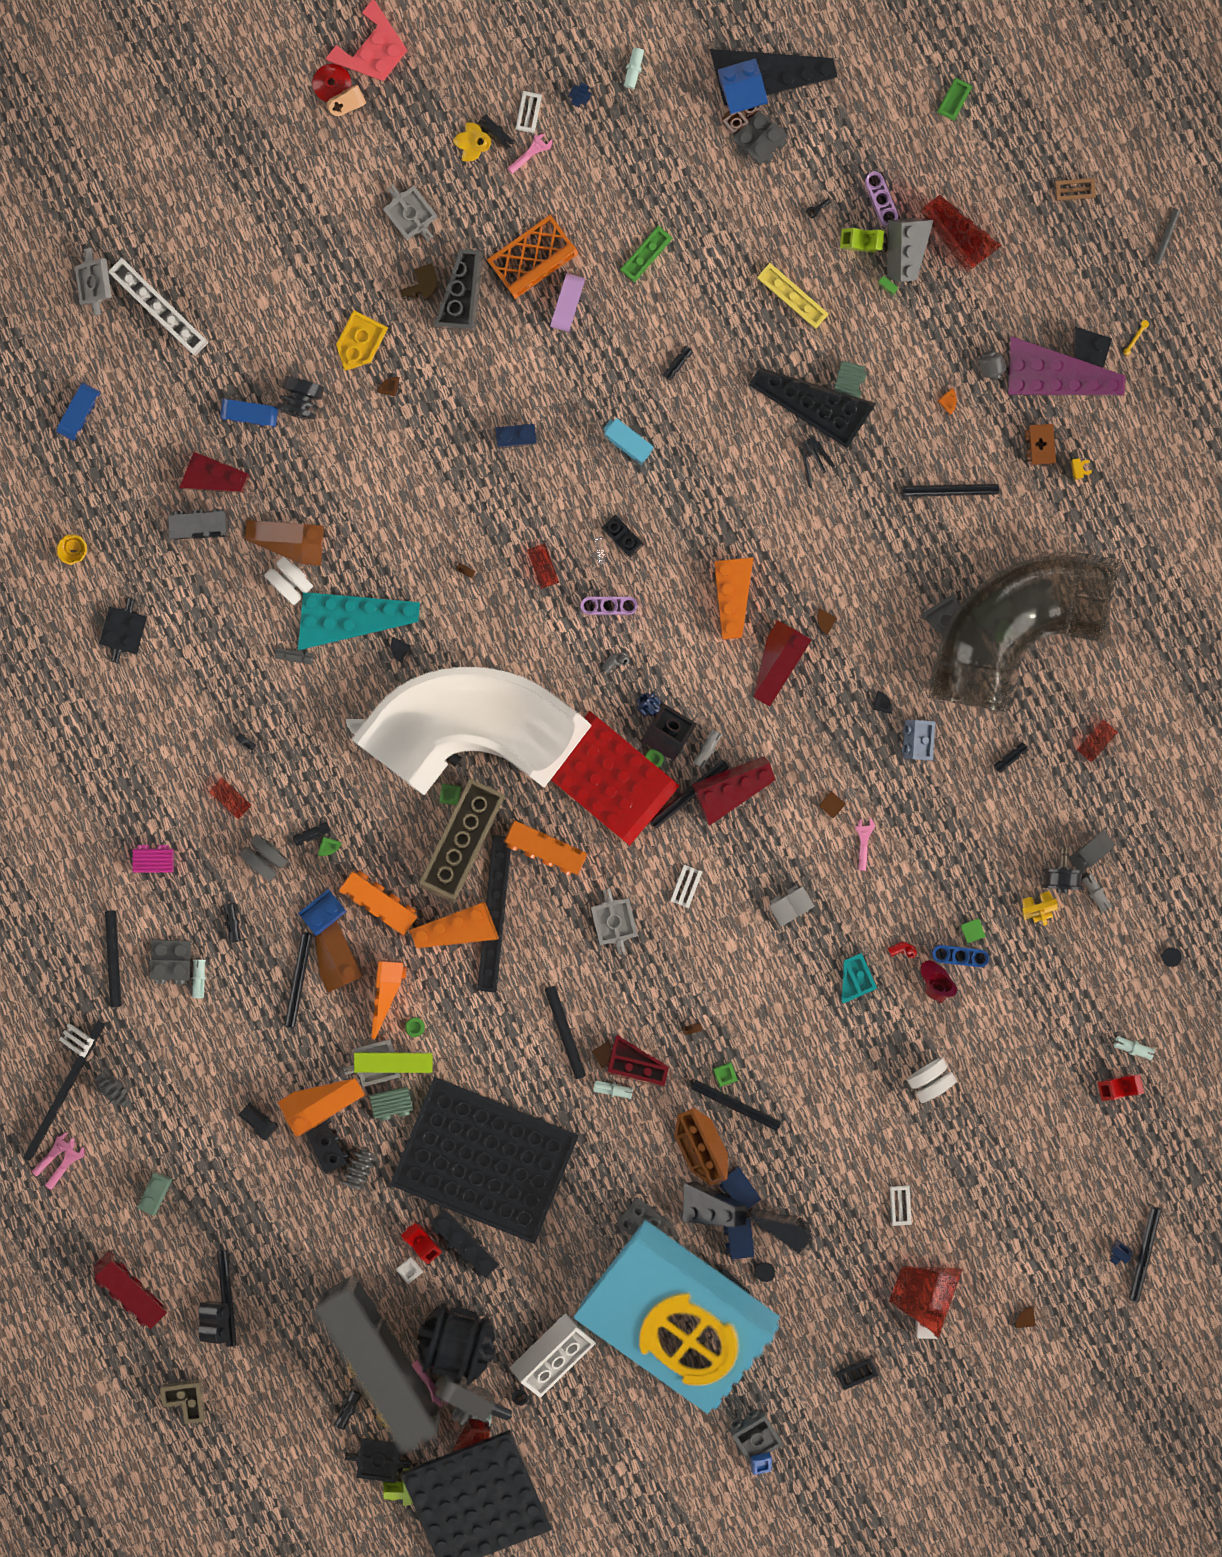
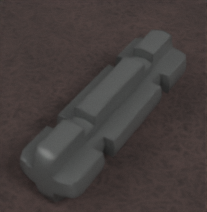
(294, 656)

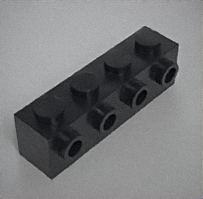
(326, 1146)
(464, 1242)

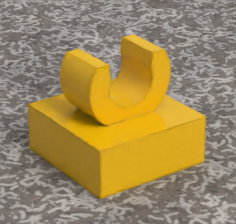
(1077, 468)

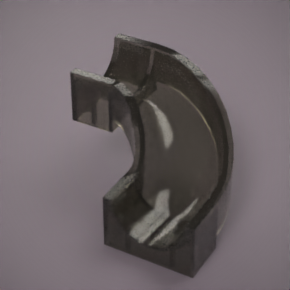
(1012, 611)

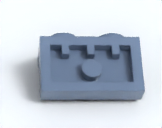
(918, 740)

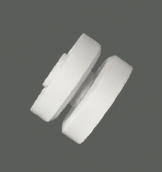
(291, 577)
(933, 1081)

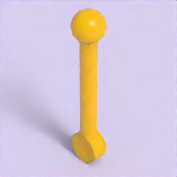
(1144, 324)

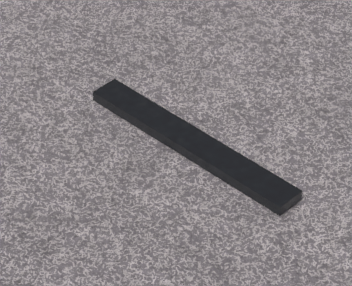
(496, 905)
(61, 1096)

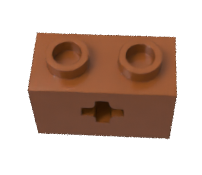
(1046, 455)

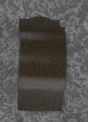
(426, 284)

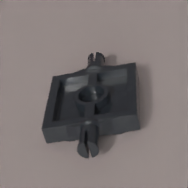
(123, 630)
(378, 1460)

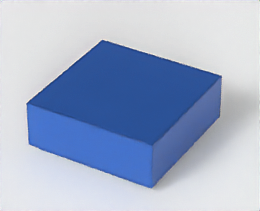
(761, 1463)

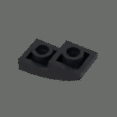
(622, 536)

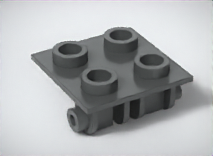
(637, 1214)

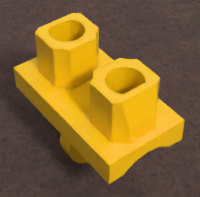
(1040, 911)

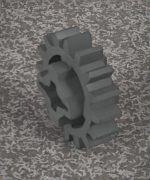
(113, 1090)

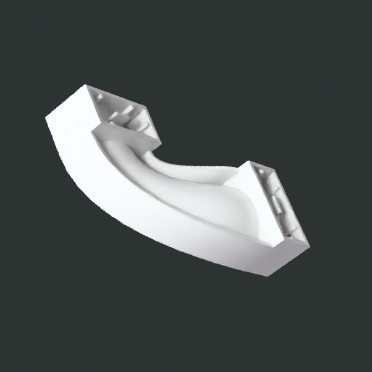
(470, 711)

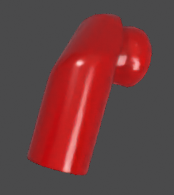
(904, 948)

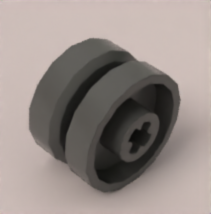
(265, 855)

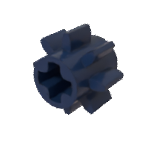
(580, 95)
(648, 704)

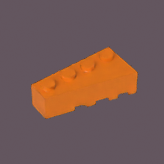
(732, 594)
(461, 927)

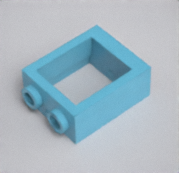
(628, 440)

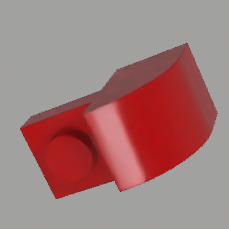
(1120, 1087)
(421, 1243)

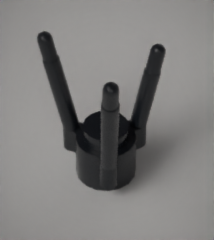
(811, 448)

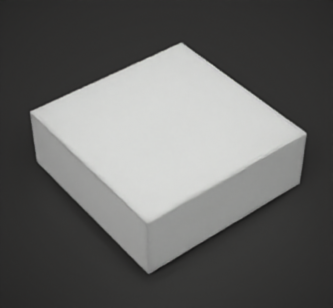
(409, 1270)

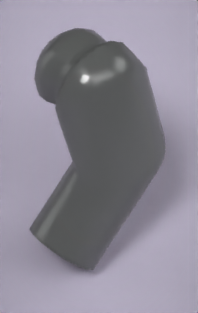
(615, 660)

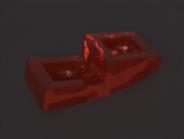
(543, 566)
(1097, 740)
(230, 798)

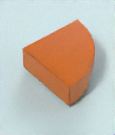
(948, 401)

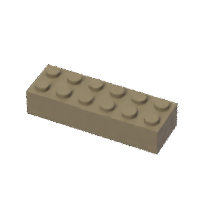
(462, 840)

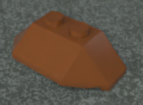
(701, 1146)

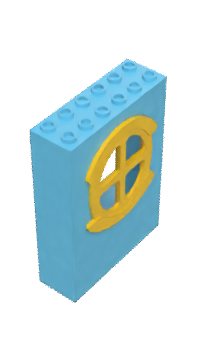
(662, 1278)

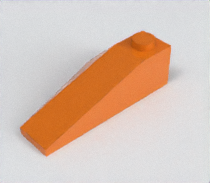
(387, 984)

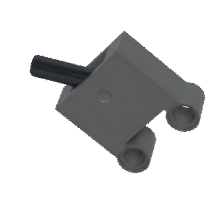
(469, 1400)

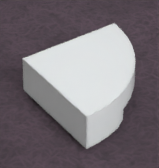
(355, 724)

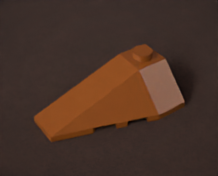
(292, 540)
(335, 958)

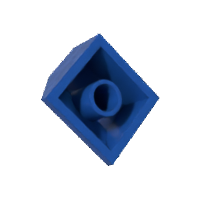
(742, 86)

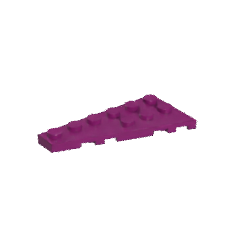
(1048, 372)

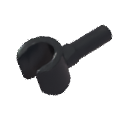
(819, 207)

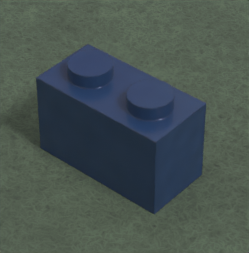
(516, 436)
(740, 1188)
(740, 1241)

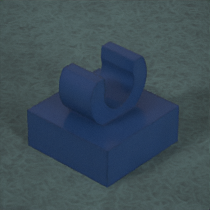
(1120, 1252)

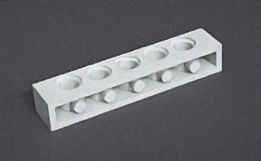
(158, 307)

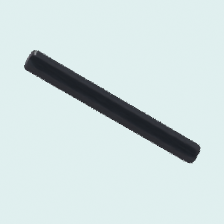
(950, 490)
(686, 796)
(113, 958)
(298, 980)
(565, 1032)
(736, 1105)
(1145, 1253)
(226, 1293)

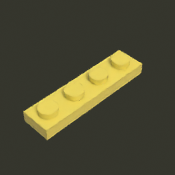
(792, 296)

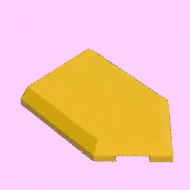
(359, 340)

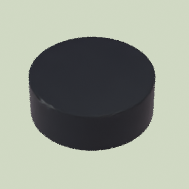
(1171, 957)
(765, 1272)

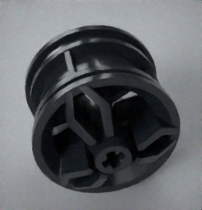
(456, 1343)

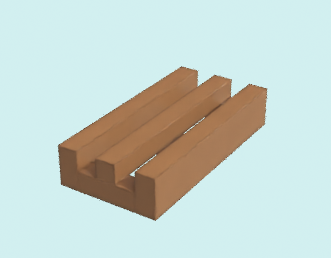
(1079, 189)

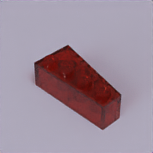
(959, 233)

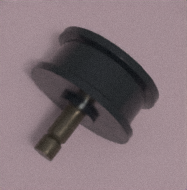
(1063, 877)

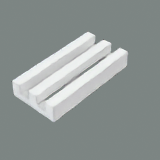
(525, 128)
(680, 901)
(68, 1035)
(908, 1206)

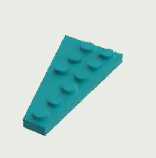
(339, 617)

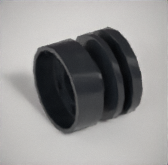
(300, 397)

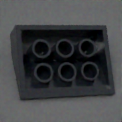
(787, 1229)

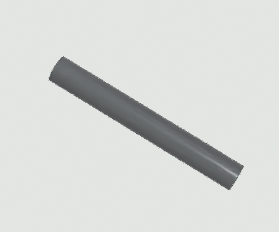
(1166, 237)

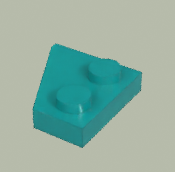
(856, 978)

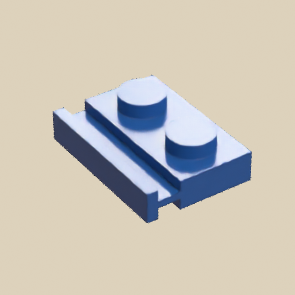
(322, 912)

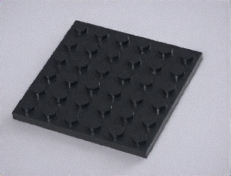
(476, 1499)

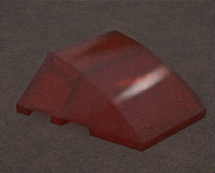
(926, 1294)

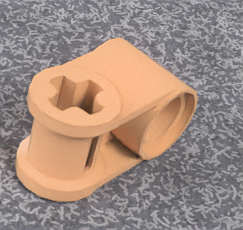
(349, 99)

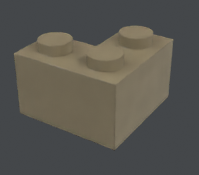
(187, 1394)

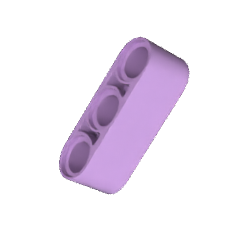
(882, 190)
(567, 302)
(599, 609)

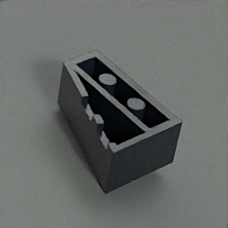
(1090, 347)

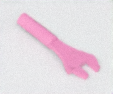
(537, 146)
(864, 834)
(59, 1146)
(70, 1157)
(427, 1380)

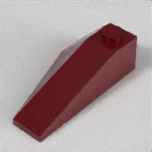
(780, 656)

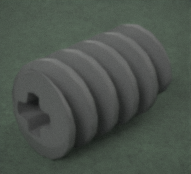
(359, 1169)

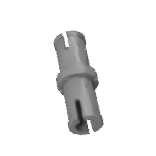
(707, 748)
(1096, 893)

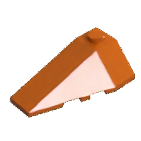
(313, 1105)

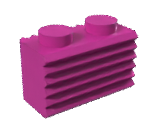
(153, 859)

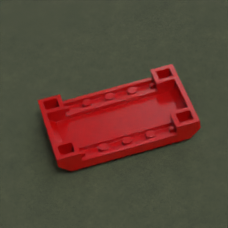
(614, 781)

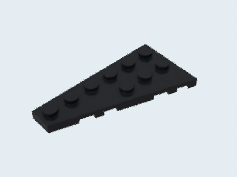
(778, 71)
(825, 409)

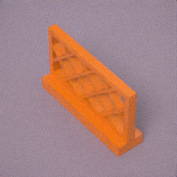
(540, 271)

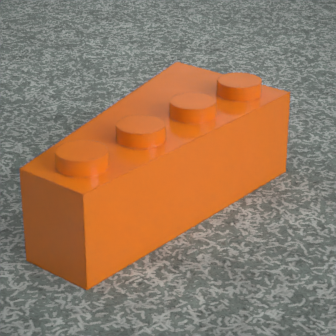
(545, 847)
(379, 902)

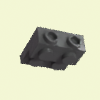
(760, 138)
(170, 961)
(755, 1434)

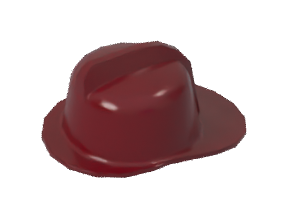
(937, 981)

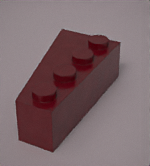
(731, 788)
(128, 1290)

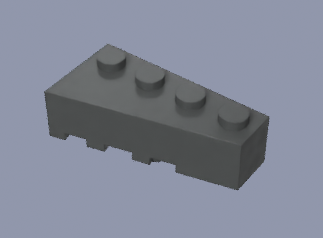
(462, 293)

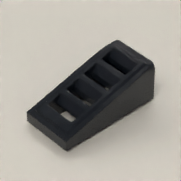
(855, 1366)

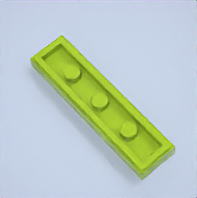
(393, 1062)

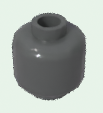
(992, 364)

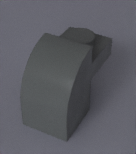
(1092, 851)

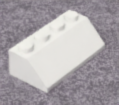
(552, 1355)

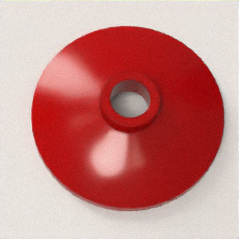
(323, 74)

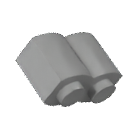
(791, 905)

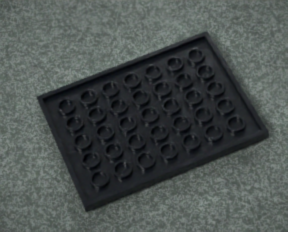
(484, 1160)

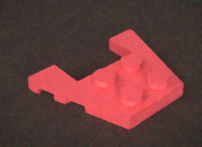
(378, 53)

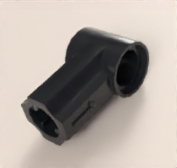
(258, 1121)

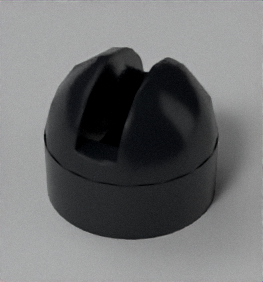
(519, 1393)

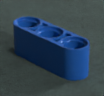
(77, 411)
(249, 412)
(967, 961)

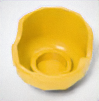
(68, 543)

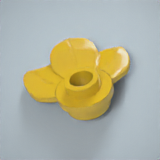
(469, 142)

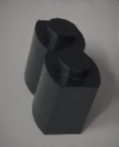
(213, 1322)

